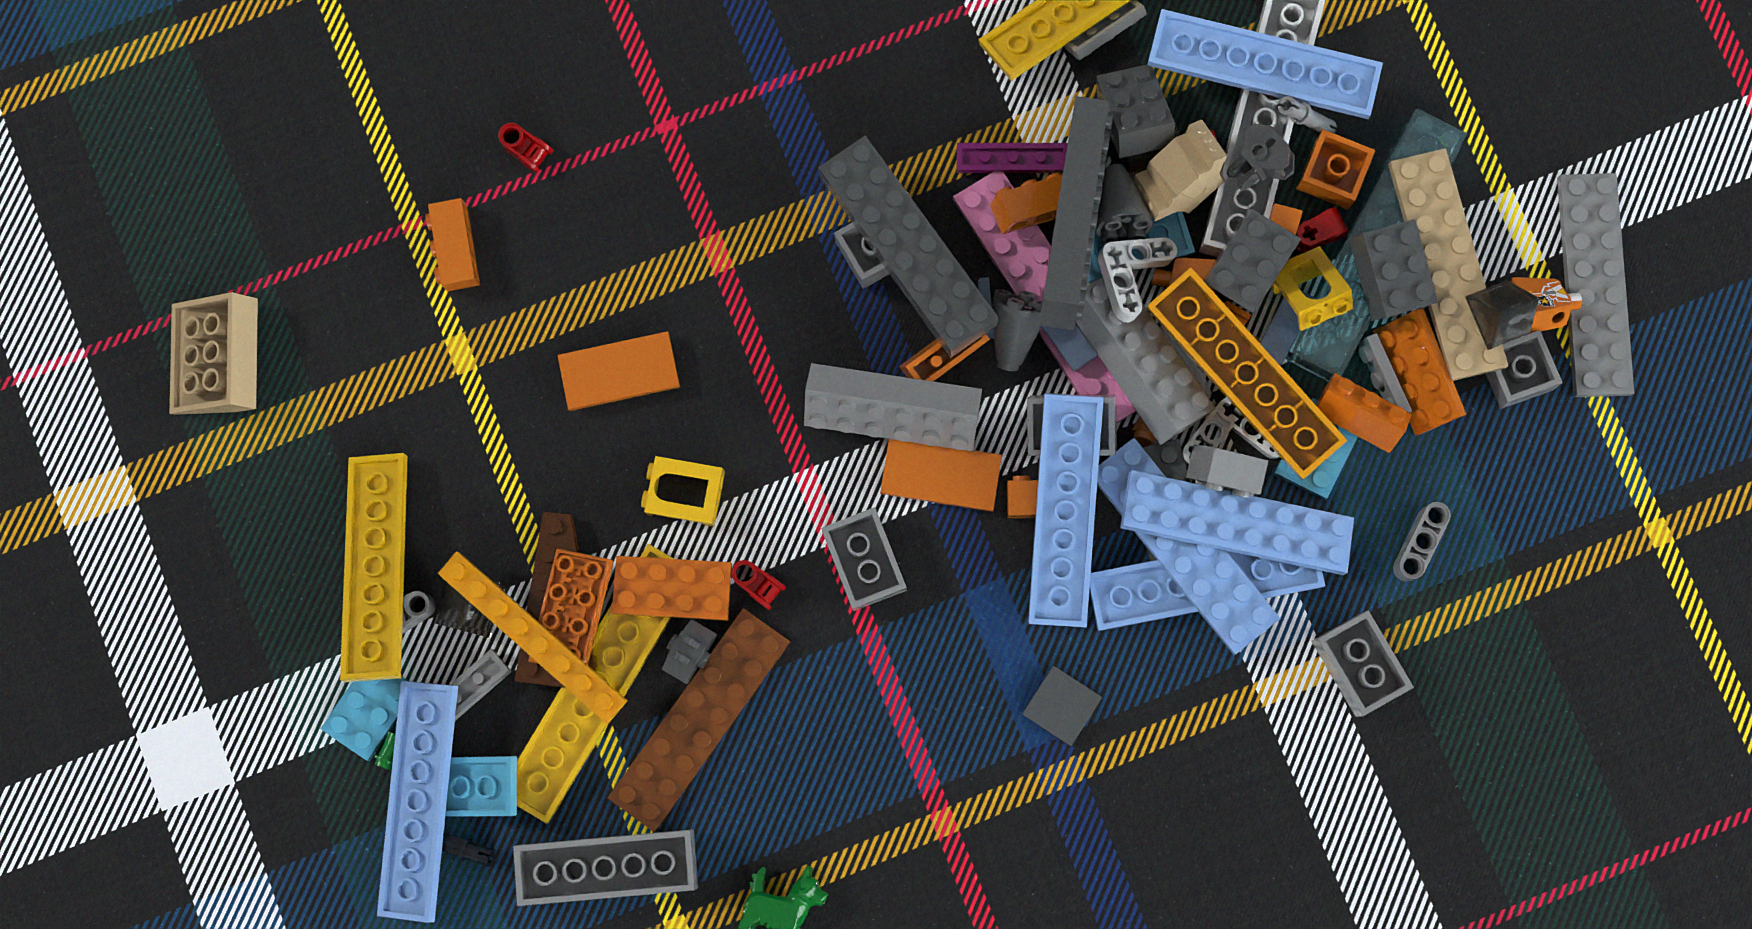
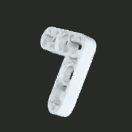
(1123, 268)
(1226, 424)

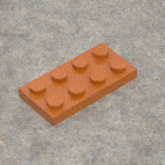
(1421, 371)
(672, 588)

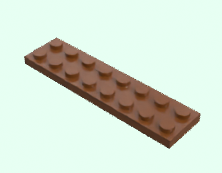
(698, 720)

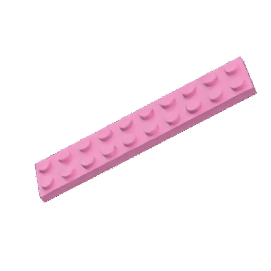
(1023, 263)

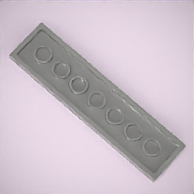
(1595, 270)

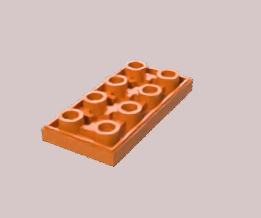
(618, 371)
(941, 475)
(575, 600)

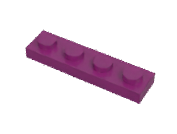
(1011, 157)

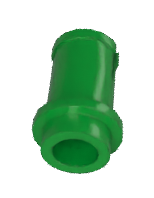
(385, 757)

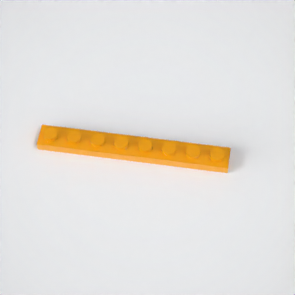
(532, 637)

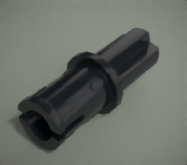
(467, 849)

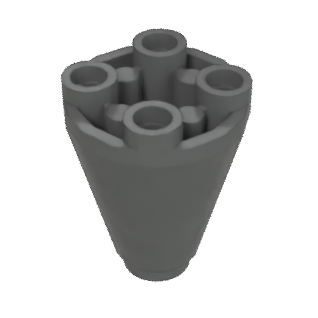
(1121, 208)
(1016, 327)

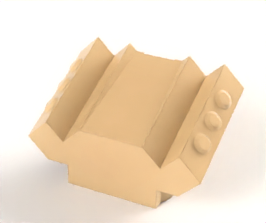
(1182, 173)

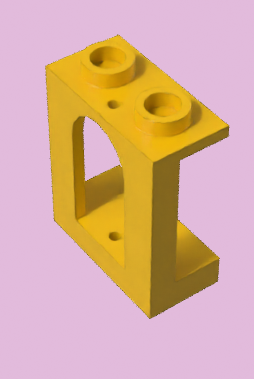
(1304, 268)
(656, 506)

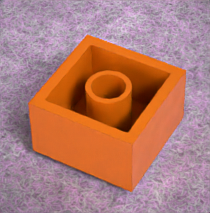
(1335, 169)

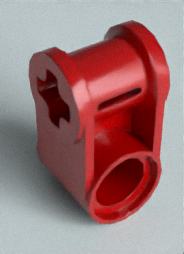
(528, 148)
(1322, 229)
(758, 584)

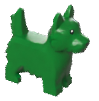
(780, 911)

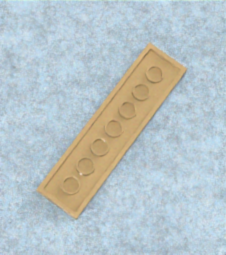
(1431, 197)

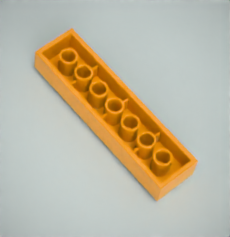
(1246, 374)

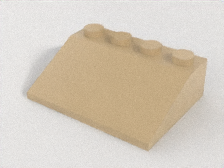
(214, 355)

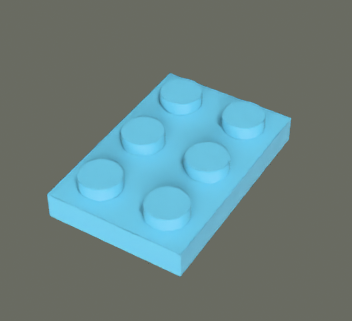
(1322, 478)
(365, 715)
(482, 786)

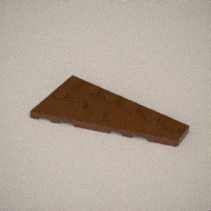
(555, 533)

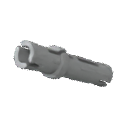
(1303, 114)

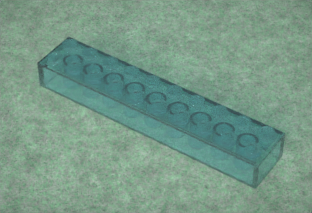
(1330, 345)

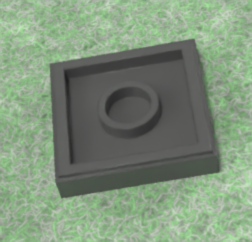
(1062, 706)

